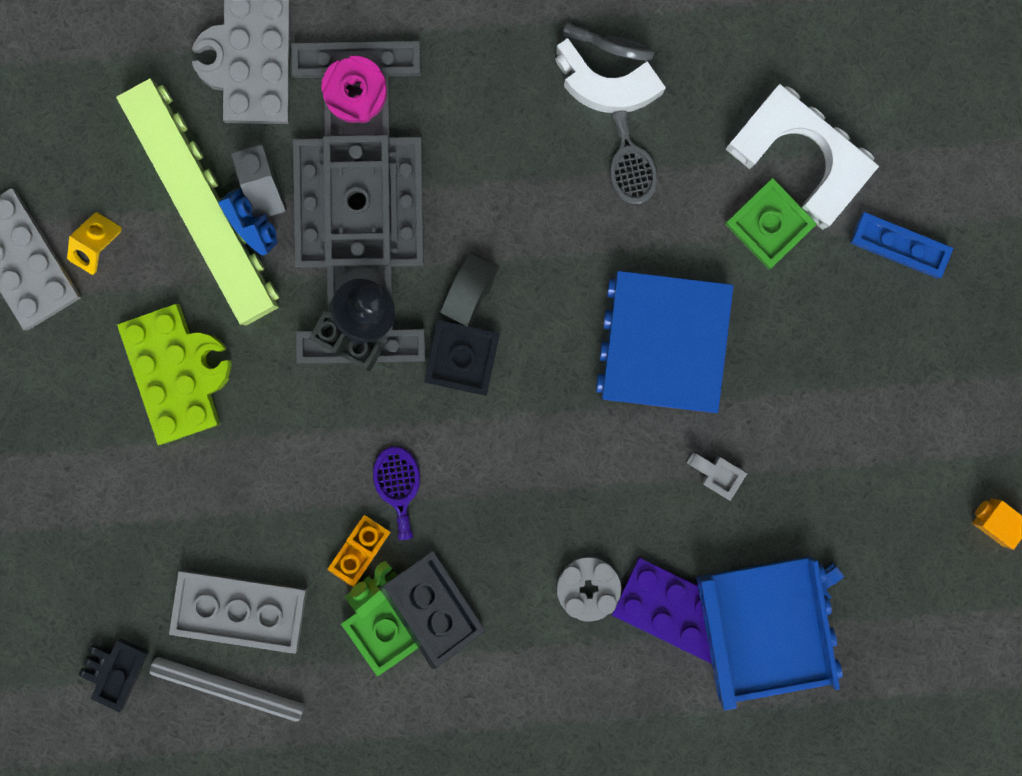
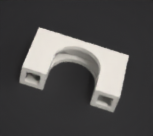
(846, 165)

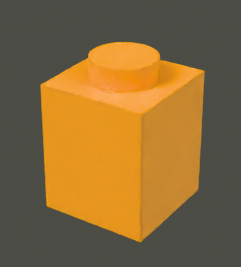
(999, 522)

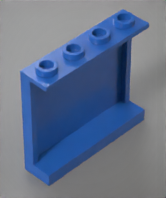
(665, 341)
(769, 630)

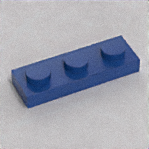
(901, 245)

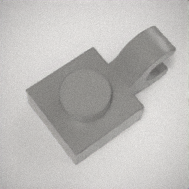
(720, 476)

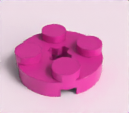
(362, 106)

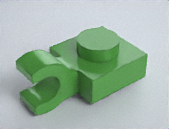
(367, 594)

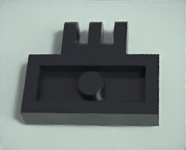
(114, 672)

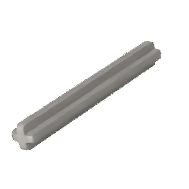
(227, 689)

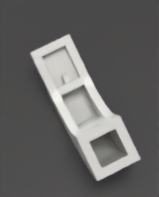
(604, 93)

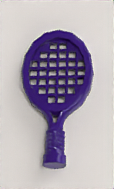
(402, 518)

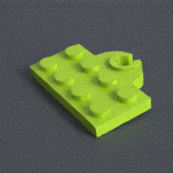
(174, 372)

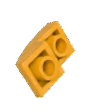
(358, 551)

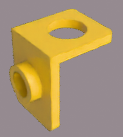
(91, 239)

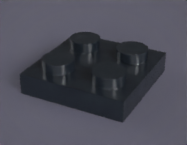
(462, 357)

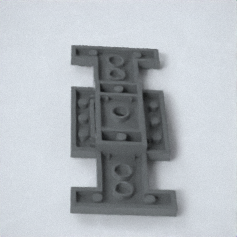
(359, 161)

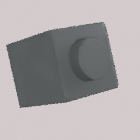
(259, 181)

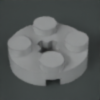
(578, 604)

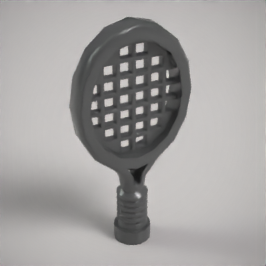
(610, 43)
(623, 132)

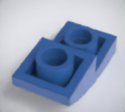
(253, 230)

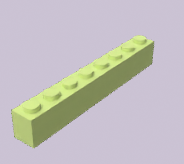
(197, 201)

